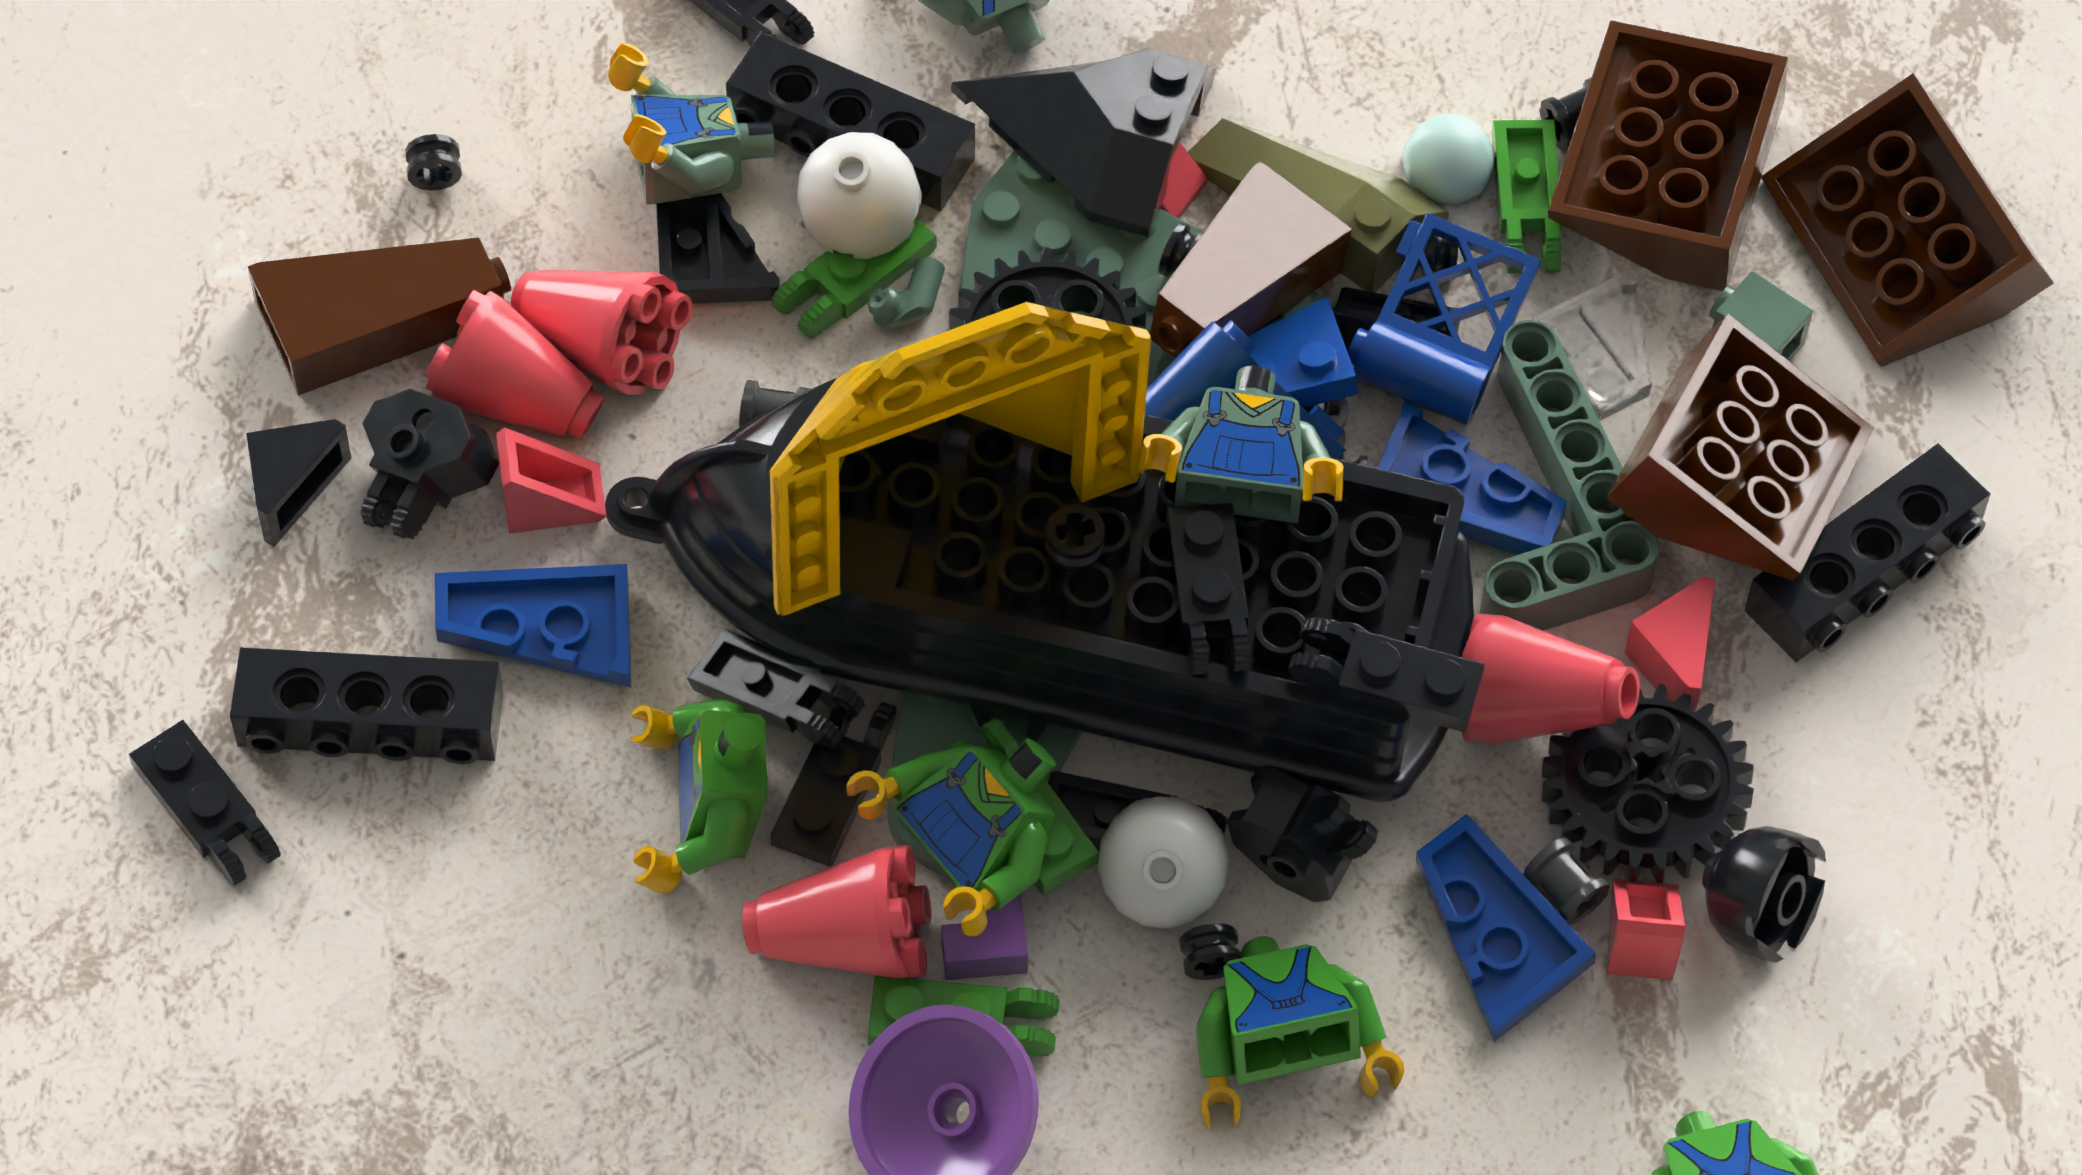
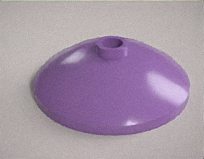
(918, 1078)

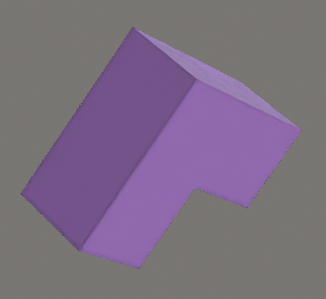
(994, 952)

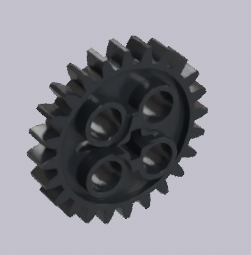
(1050, 285)
(1683, 821)

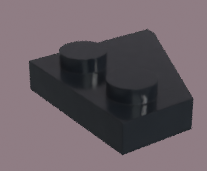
(710, 252)

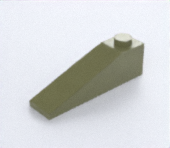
(1361, 197)

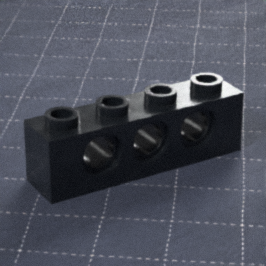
(834, 96)
(1926, 490)
(341, 683)

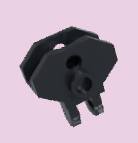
(421, 459)
(1299, 834)

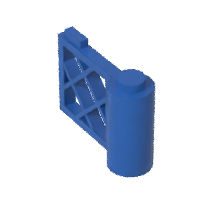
(1416, 359)
(1214, 362)

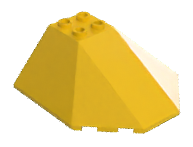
(1022, 370)

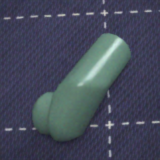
(902, 308)

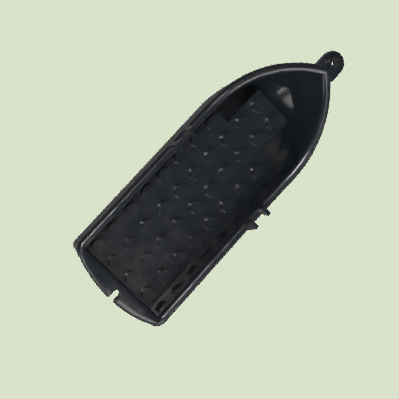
(964, 606)

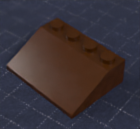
(1671, 151)
(1905, 225)
(1742, 455)

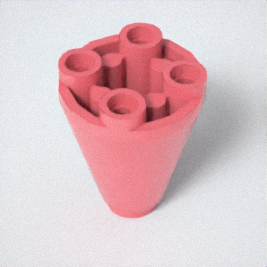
(608, 322)
(511, 372)
(1542, 683)
(847, 917)

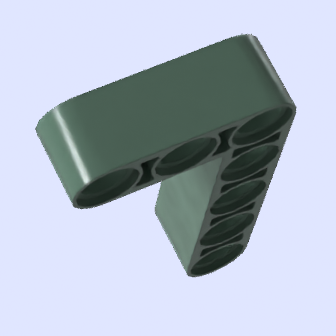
(1585, 485)

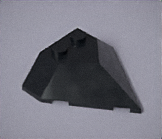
(1099, 127)

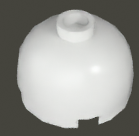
(858, 195)
(1163, 862)

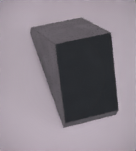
(293, 469)

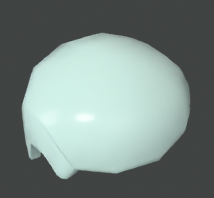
(1449, 159)

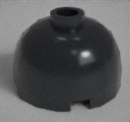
(1764, 890)

